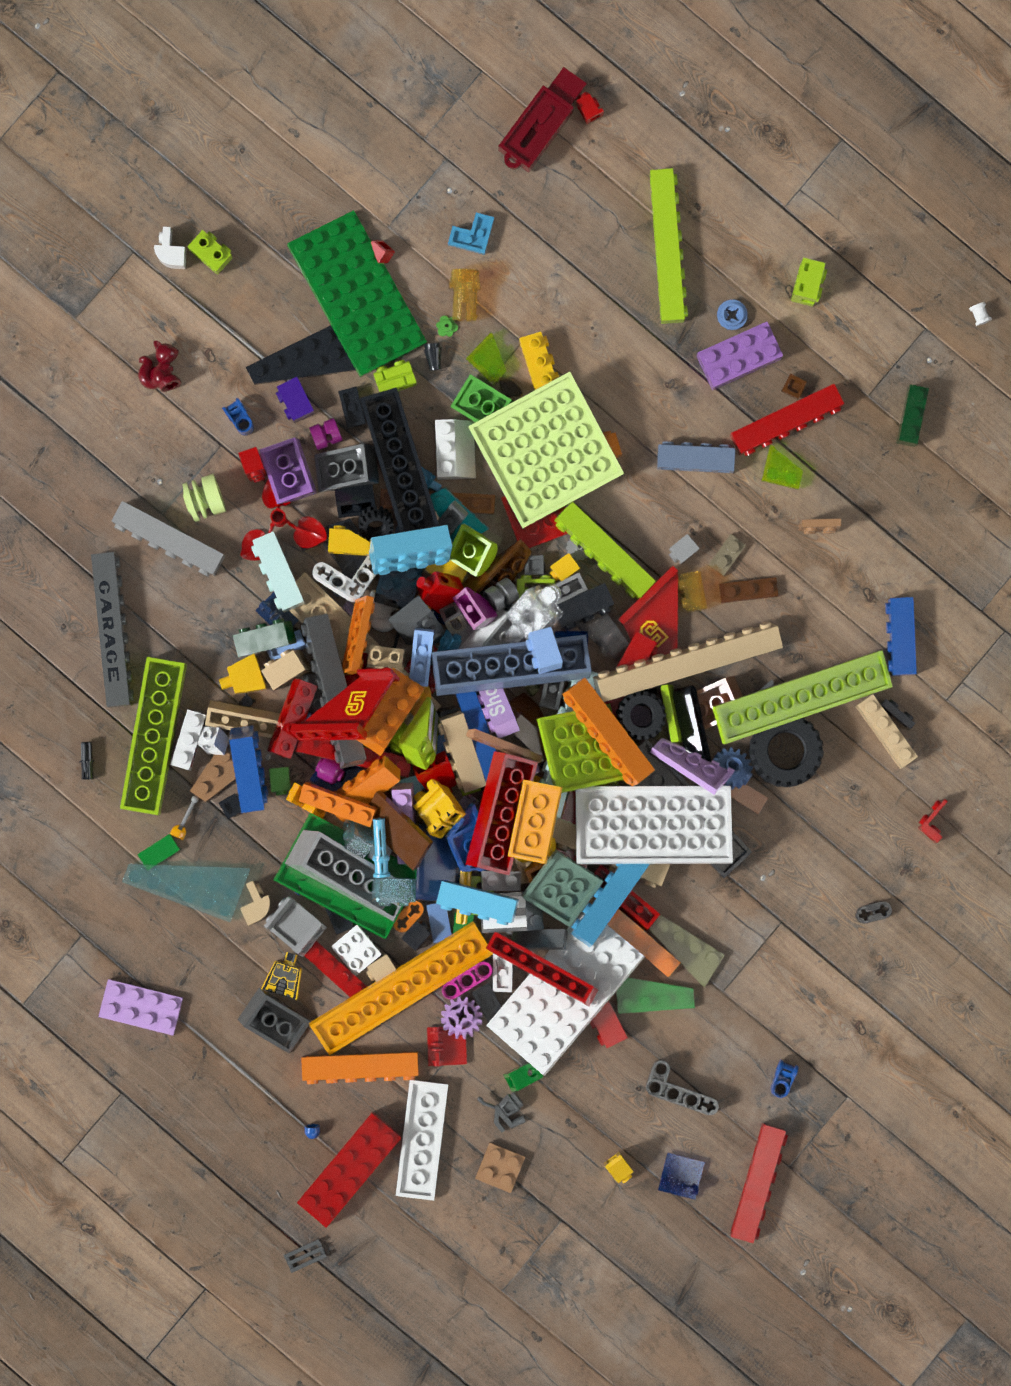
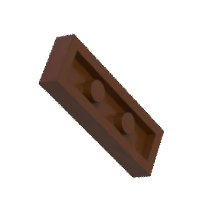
(748, 590)

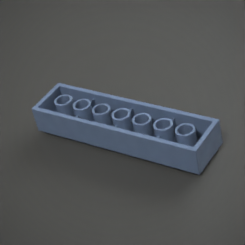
(506, 666)

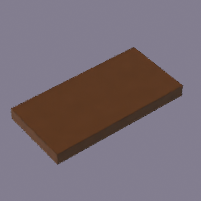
(401, 832)

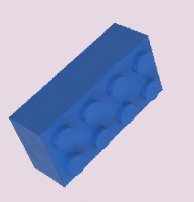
(247, 768)

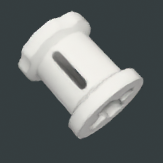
(980, 314)

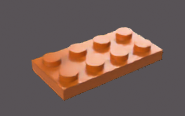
(357, 633)

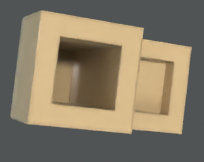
(259, 908)

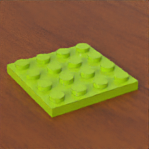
(573, 754)

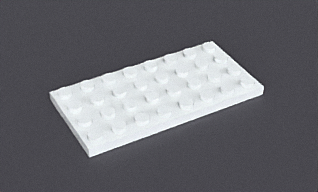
(653, 825)
(545, 1021)

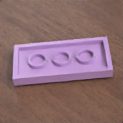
(140, 1007)

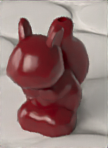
(160, 375)

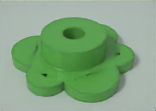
(442, 330)

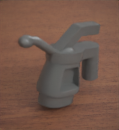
(509, 1105)

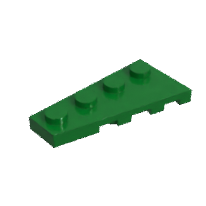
(646, 996)

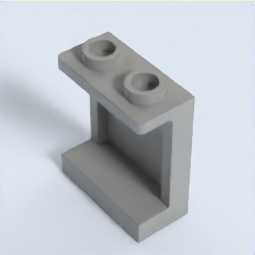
(295, 926)

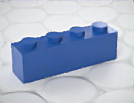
(902, 636)

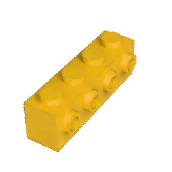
(537, 359)

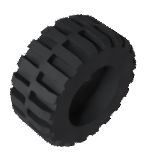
(787, 777)

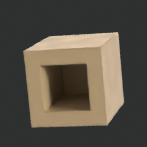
(380, 968)

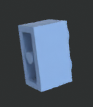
(544, 650)

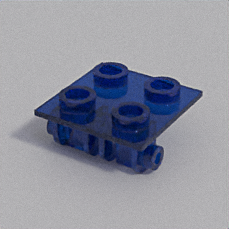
(681, 1176)

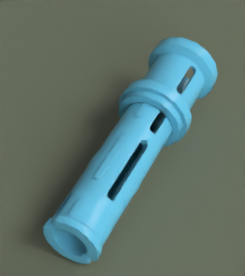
(383, 858)

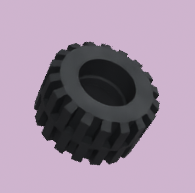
(657, 710)

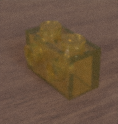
(693, 592)

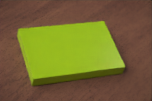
(673, 725)

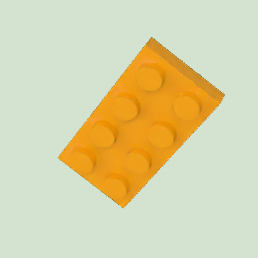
(535, 821)

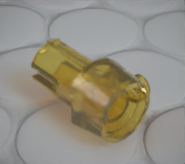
(465, 286)

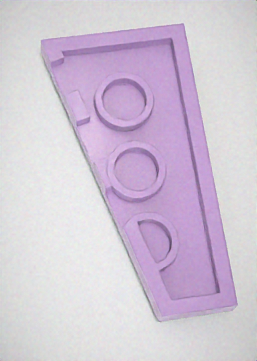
(704, 773)

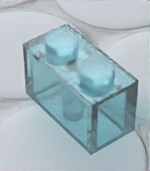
(357, 838)
(394, 890)

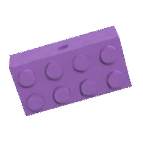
(739, 355)

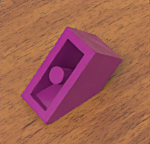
(475, 608)

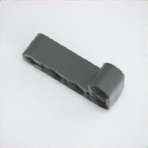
(683, 1092)

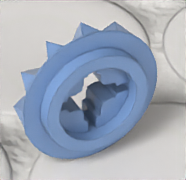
(741, 315)

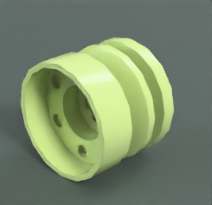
(203, 497)

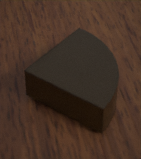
(509, 388)

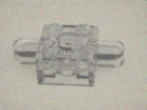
(533, 612)

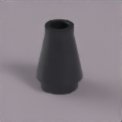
(433, 355)

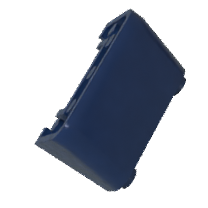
(435, 867)

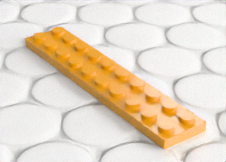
(400, 988)

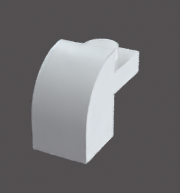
(170, 255)

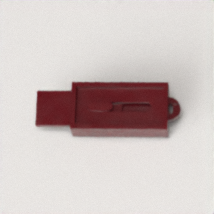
(541, 121)

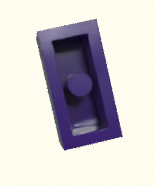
(295, 400)

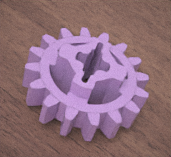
(454, 1016)

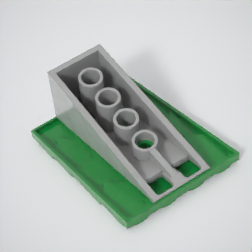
(338, 878)

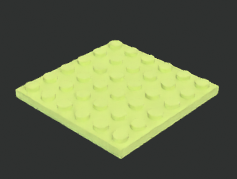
(546, 449)

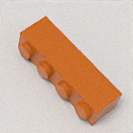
(379, 776)

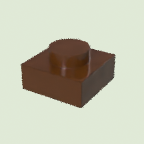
(794, 386)

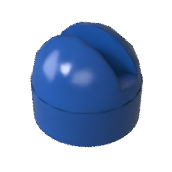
(312, 1130)

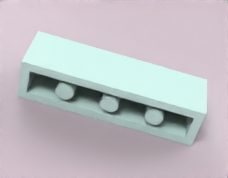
(278, 572)

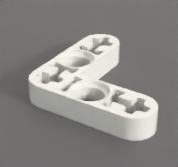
(348, 584)

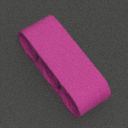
(460, 987)

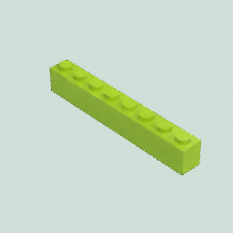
(667, 246)

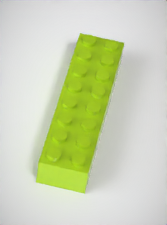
(153, 736)

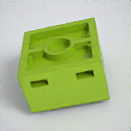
(808, 281)

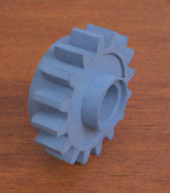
(738, 763)

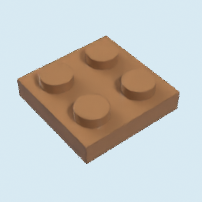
(828, 526)
(500, 1167)

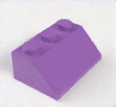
(288, 471)

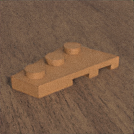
(215, 776)

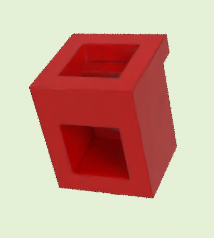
(589, 107)

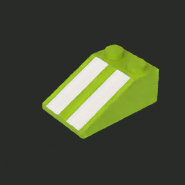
(421, 736)

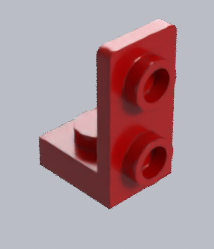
(932, 831)

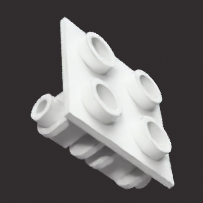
(356, 950)

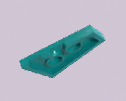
(442, 500)

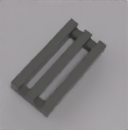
(290, 1262)

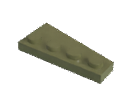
(692, 952)

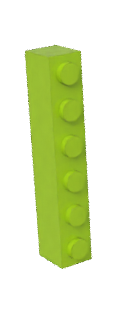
(604, 551)

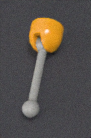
(179, 830)

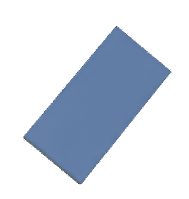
(438, 922)

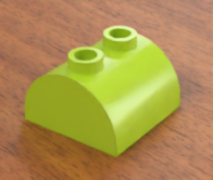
(473, 551)

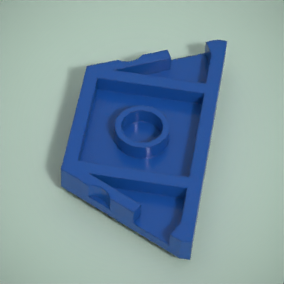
(460, 838)

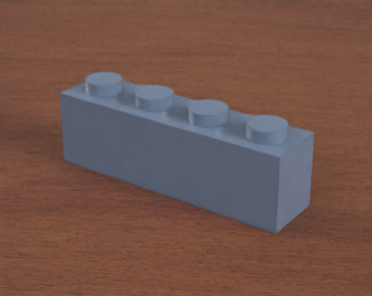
(695, 458)

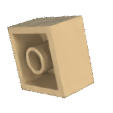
(283, 670)

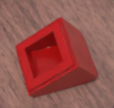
(382, 251)

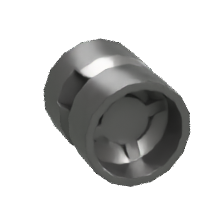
(502, 594)

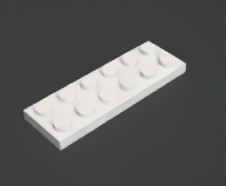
(422, 1140)

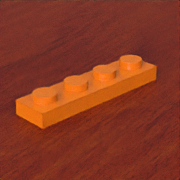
(338, 804)

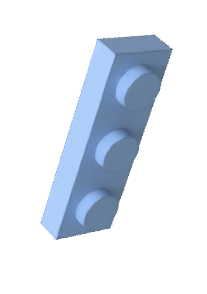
(421, 656)

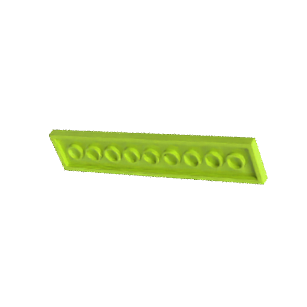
(802, 697)

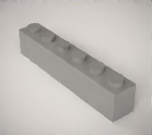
(168, 538)

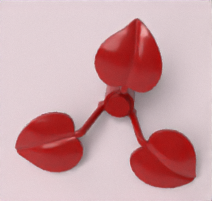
(307, 534)

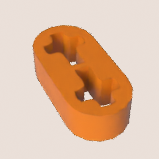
(412, 919)

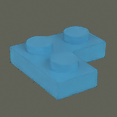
(474, 239)

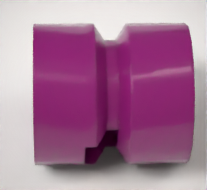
(325, 434)

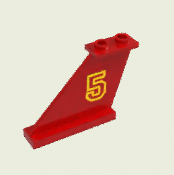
(656, 614)
(350, 710)

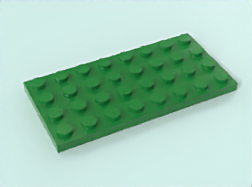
(356, 293)

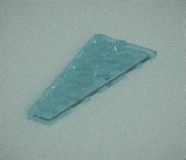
(200, 888)

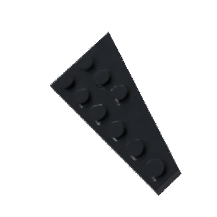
(309, 357)

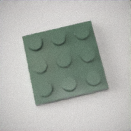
(562, 888)

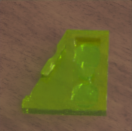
(488, 360)
(780, 470)

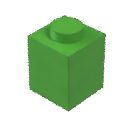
(280, 780)

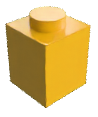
(564, 568)

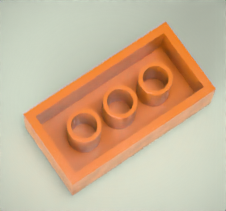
(391, 712)

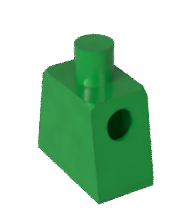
(519, 1078)

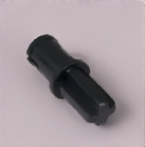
(86, 761)

